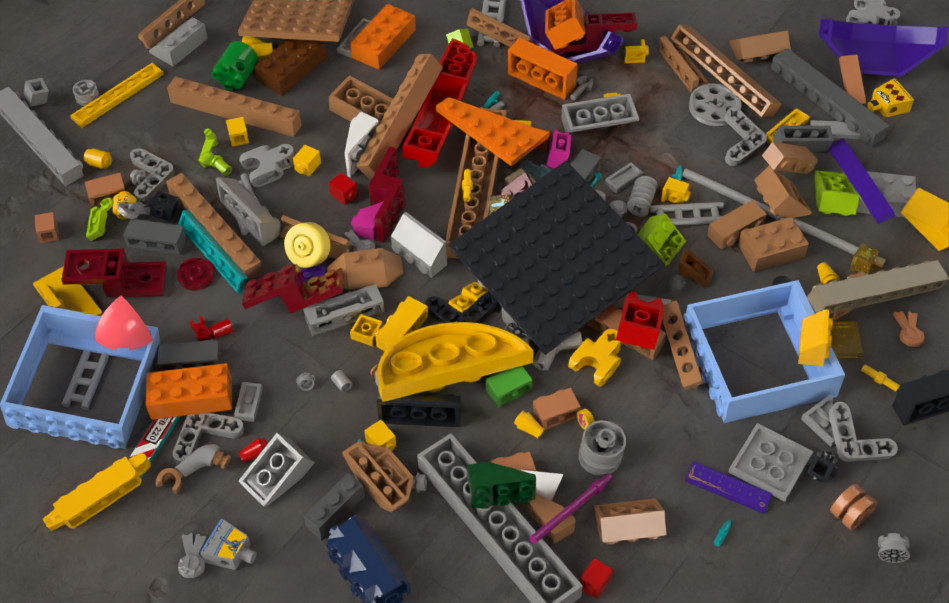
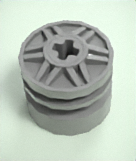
(597, 459)

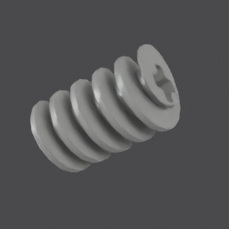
(642, 196)

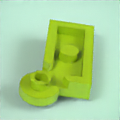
(97, 219)

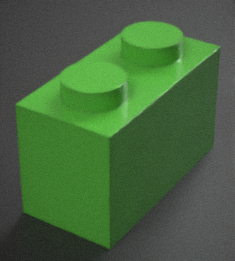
(508, 385)

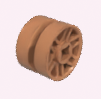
(853, 507)

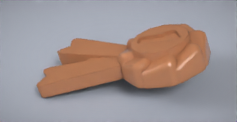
(910, 333)

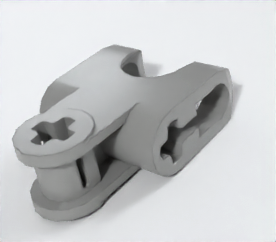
(873, 13)
(269, 163)

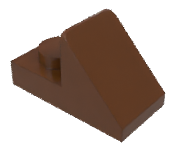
(692, 266)

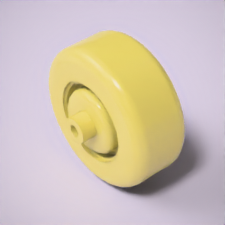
(307, 244)

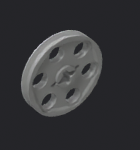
(708, 102)

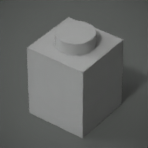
(36, 92)

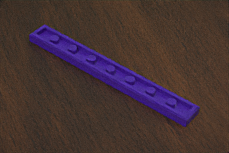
(861, 181)

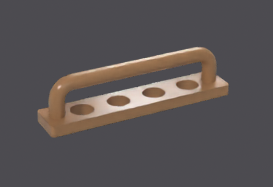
(147, 33)
(693, 377)

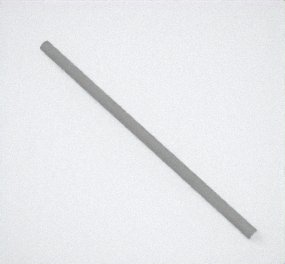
(804, 227)

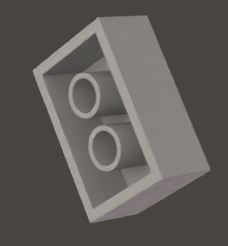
(895, 189)

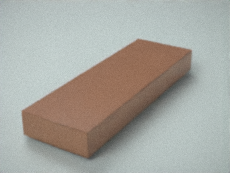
(852, 77)

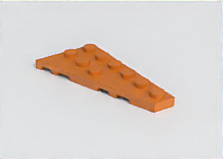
(499, 134)

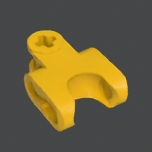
(598, 354)

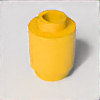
(98, 158)

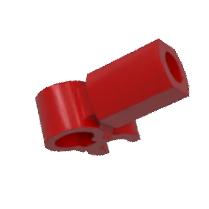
(216, 330)

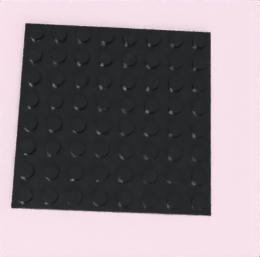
(556, 256)

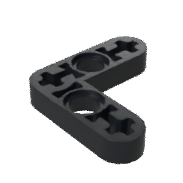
(477, 306)

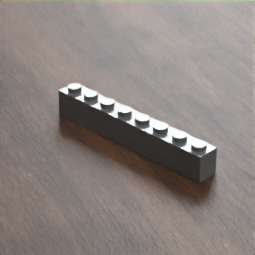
(829, 97)

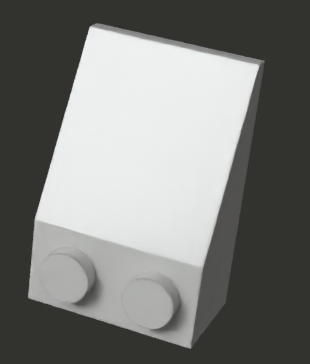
(360, 133)

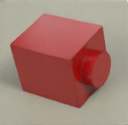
(343, 188)
(596, 578)

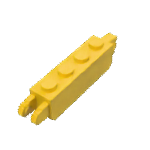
(98, 492)

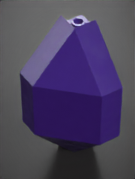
(535, 16)
(882, 48)

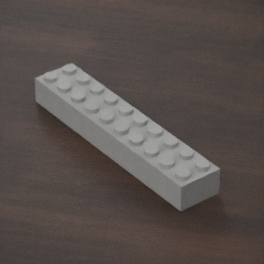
(499, 528)

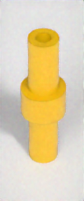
(467, 185)
(880, 378)

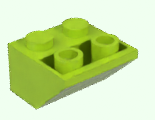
(662, 237)

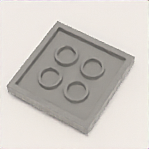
(770, 462)

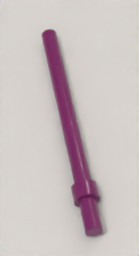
(595, 489)

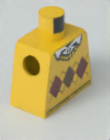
(890, 99)

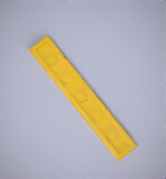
(116, 95)

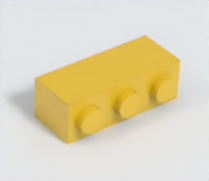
(406, 319)

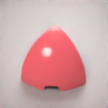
(122, 327)

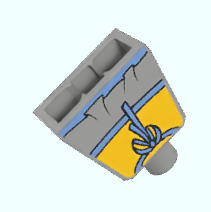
(227, 547)

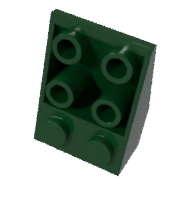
(499, 485)

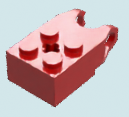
(640, 321)

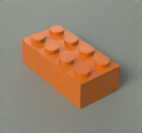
(565, 23)
(383, 36)
(542, 68)
(188, 391)

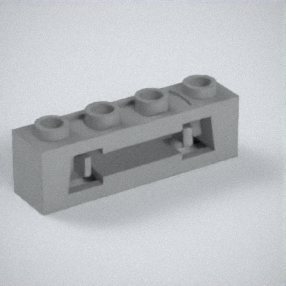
(343, 309)

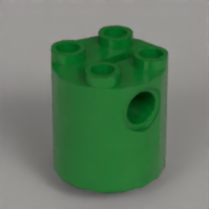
(235, 65)

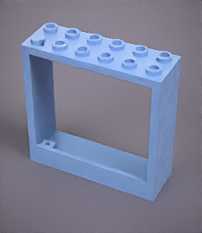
(792, 307)
(74, 331)

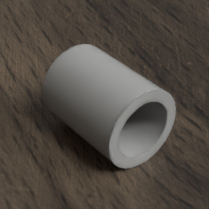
(341, 381)

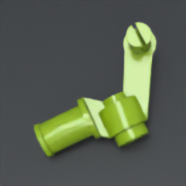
(208, 159)

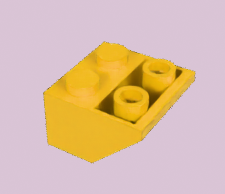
(815, 339)

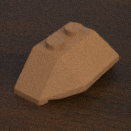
(368, 268)
(380, 474)

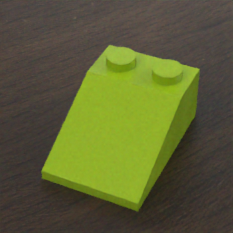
(835, 193)

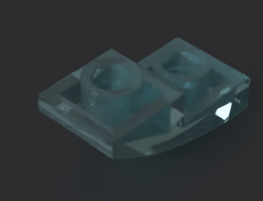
(534, 170)

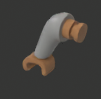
(203, 456)

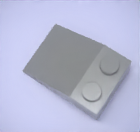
(275, 470)

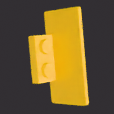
(65, 296)

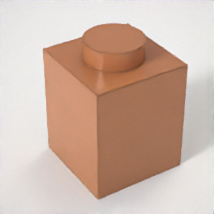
(46, 227)

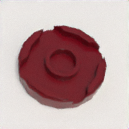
(195, 274)

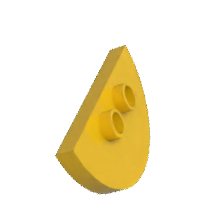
(447, 355)

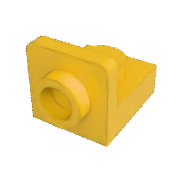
(636, 54)

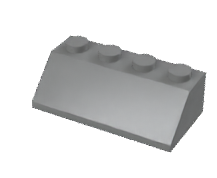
(598, 113)
(248, 210)

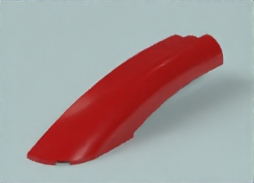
(430, 127)

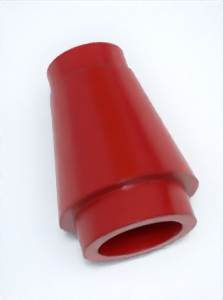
(253, 450)

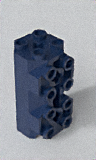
(366, 563)

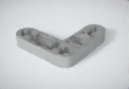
(748, 137)
(156, 173)
(203, 426)
(855, 445)

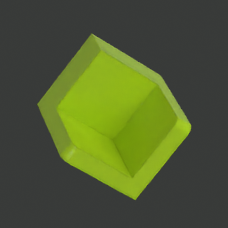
(462, 35)

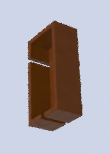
(290, 64)

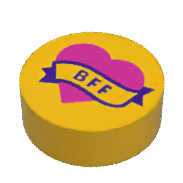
(585, 418)

